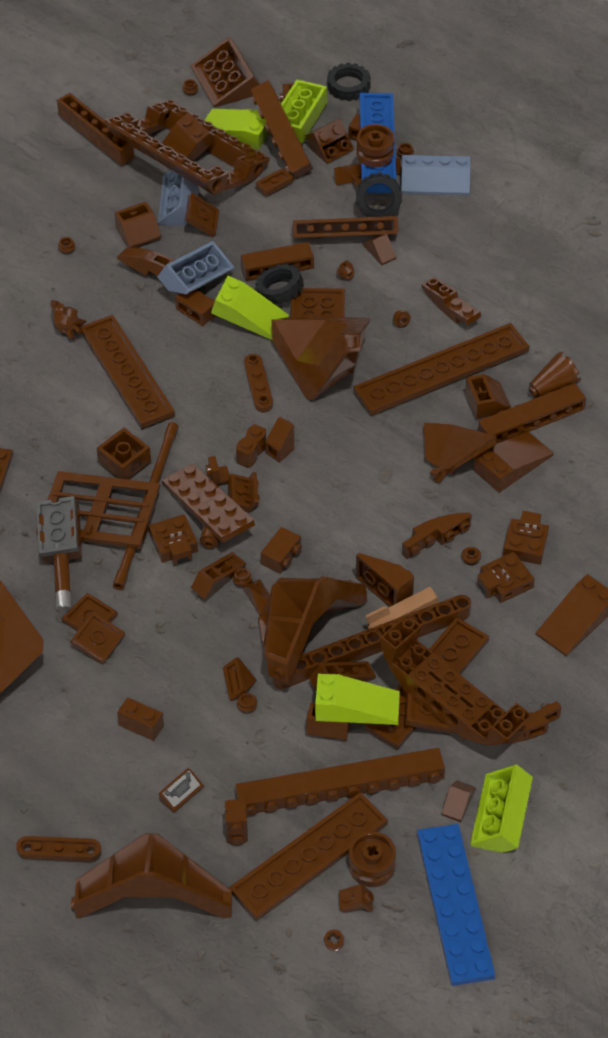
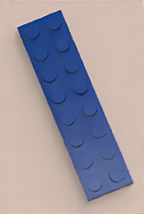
(378, 109)
(455, 905)

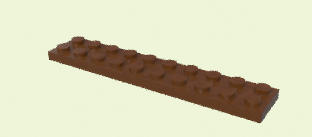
(440, 369)

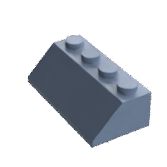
(435, 175)
(174, 199)
(195, 269)

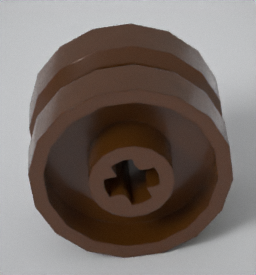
(375, 145)
(372, 859)

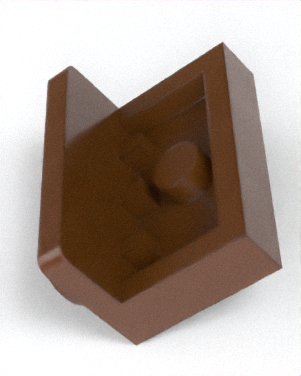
(244, 490)

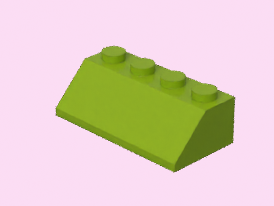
(304, 106)
(502, 809)

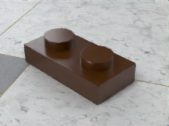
(274, 182)

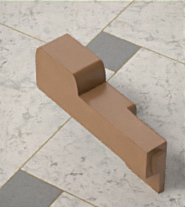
(411, 604)

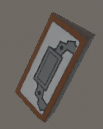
(180, 790)

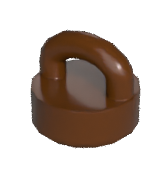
(345, 269)

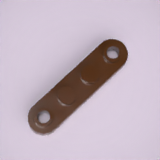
(258, 383)
(58, 848)

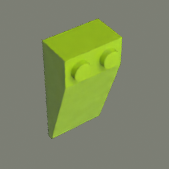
(241, 123)
(246, 307)
(354, 701)

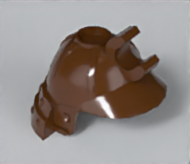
(66, 319)

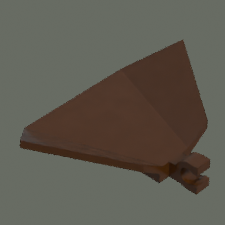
(451, 446)

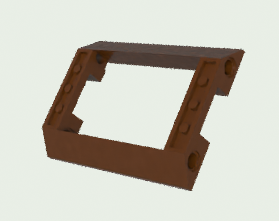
(245, 160)

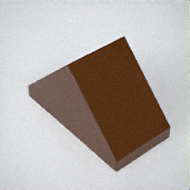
(380, 249)
(458, 800)

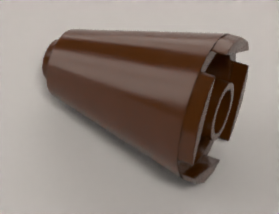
(554, 376)

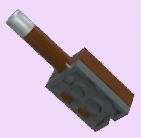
(59, 542)

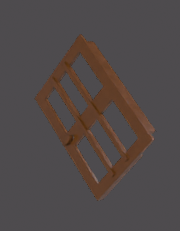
(100, 501)

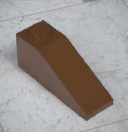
(217, 575)
(356, 670)

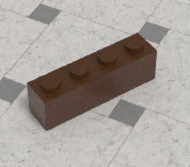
(256, 262)

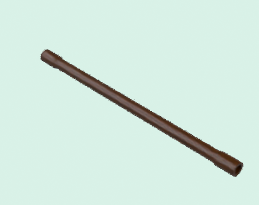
(169, 437)

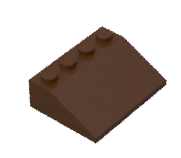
(225, 74)

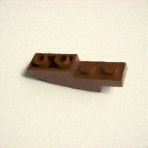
(144, 260)
(449, 303)
(439, 529)
(537, 724)

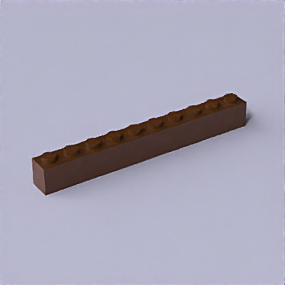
(341, 781)

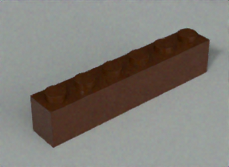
(93, 128)
(281, 128)
(345, 226)
(534, 413)

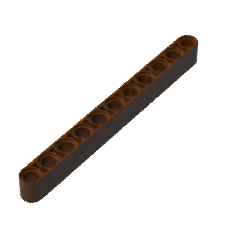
(430, 618)

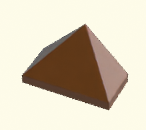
(257, 595)
(237, 678)

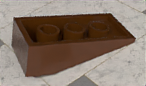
(510, 460)
(576, 616)

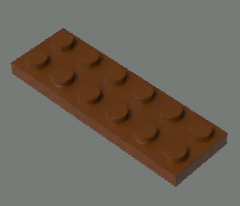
(208, 503)

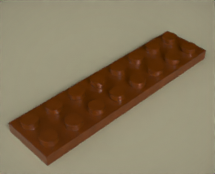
(127, 371)
(457, 648)
(306, 856)

